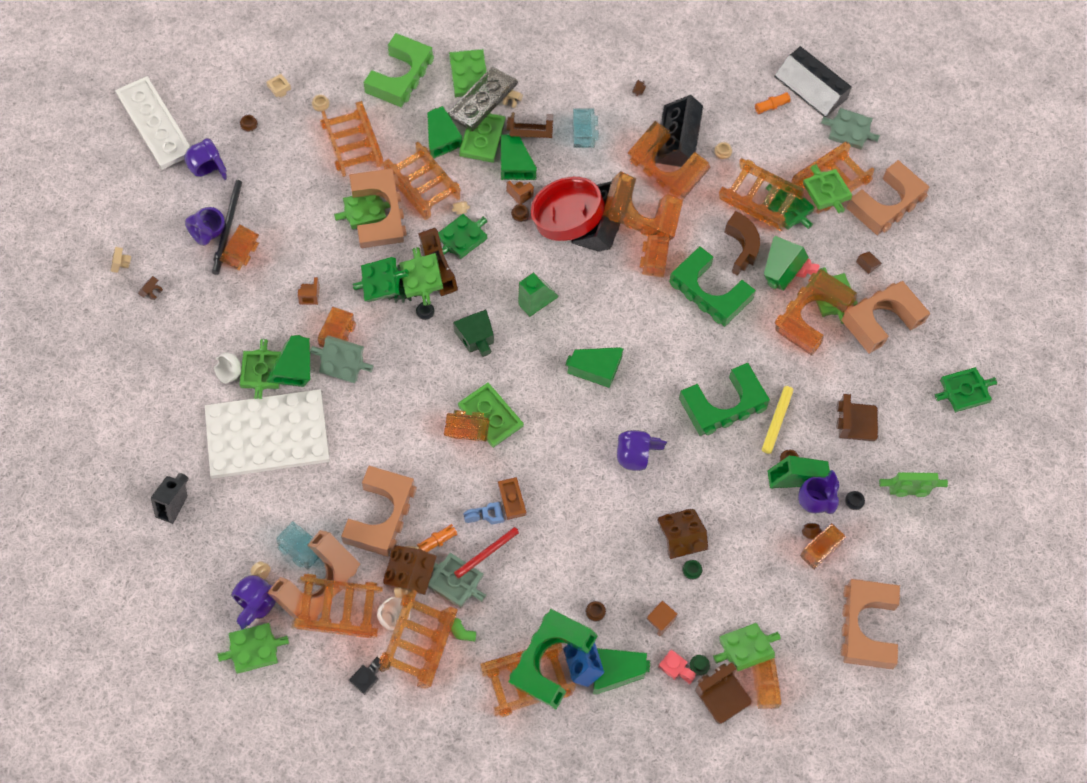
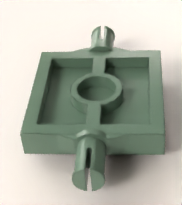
(851, 128)
(341, 359)
(453, 588)

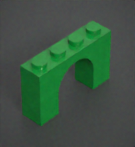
(721, 307)
(709, 418)
(554, 630)

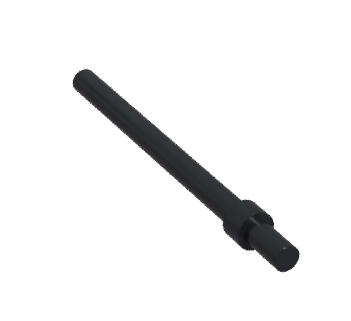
(228, 223)

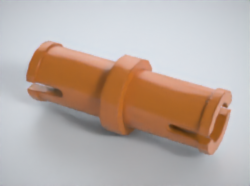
(772, 103)
(437, 539)

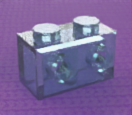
(584, 128)
(294, 542)

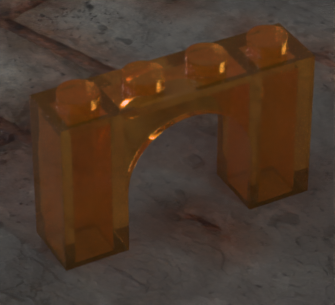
(679, 181)
(620, 208)
(820, 288)

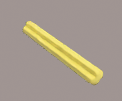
(777, 419)

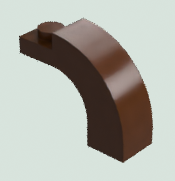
(748, 236)
(430, 245)

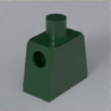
(475, 332)

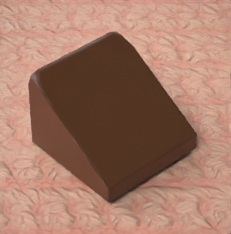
(868, 262)

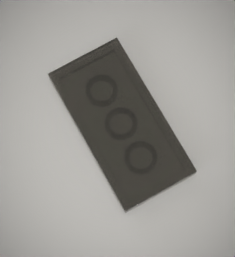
(482, 98)

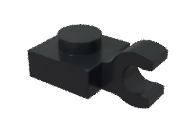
(366, 677)

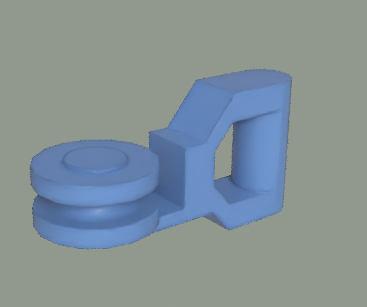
(472, 514)

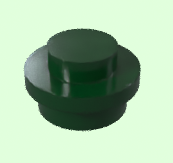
(692, 569)
(699, 665)

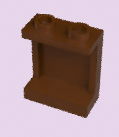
(530, 129)

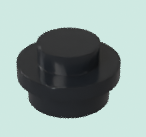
(425, 311)
(855, 500)

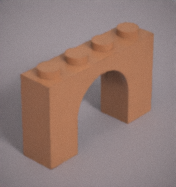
(381, 184)
(879, 216)
(896, 298)
(381, 537)
(339, 567)
(857, 647)

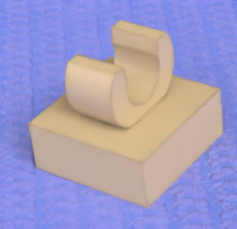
(278, 85)
(513, 95)
(119, 260)

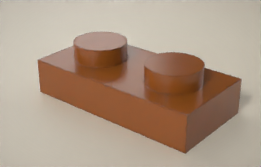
(512, 498)

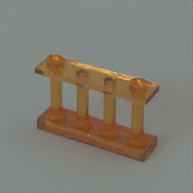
(363, 128)
(829, 162)
(414, 194)
(761, 211)
(345, 626)
(431, 655)
(509, 662)

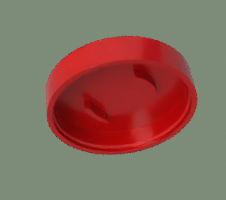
(567, 208)

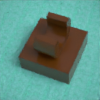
(148, 288)

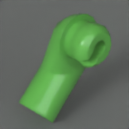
(460, 632)

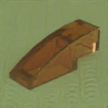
(767, 685)

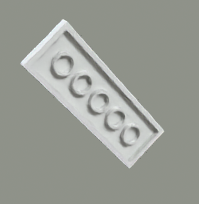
(153, 122)

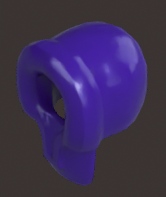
(204, 158)
(205, 225)
(634, 449)
(820, 494)
(253, 596)

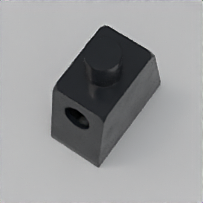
(170, 497)

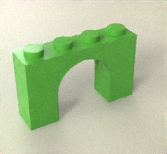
(398, 89)

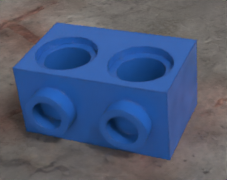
(583, 667)

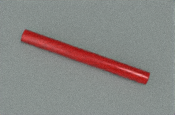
(486, 552)

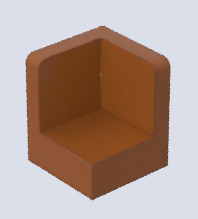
(519, 191)
(309, 293)
(662, 617)

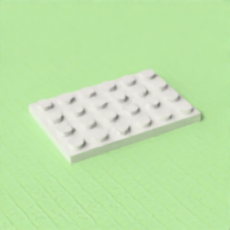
(266, 434)

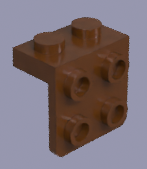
(856, 420)
(683, 533)
(409, 569)
(723, 693)

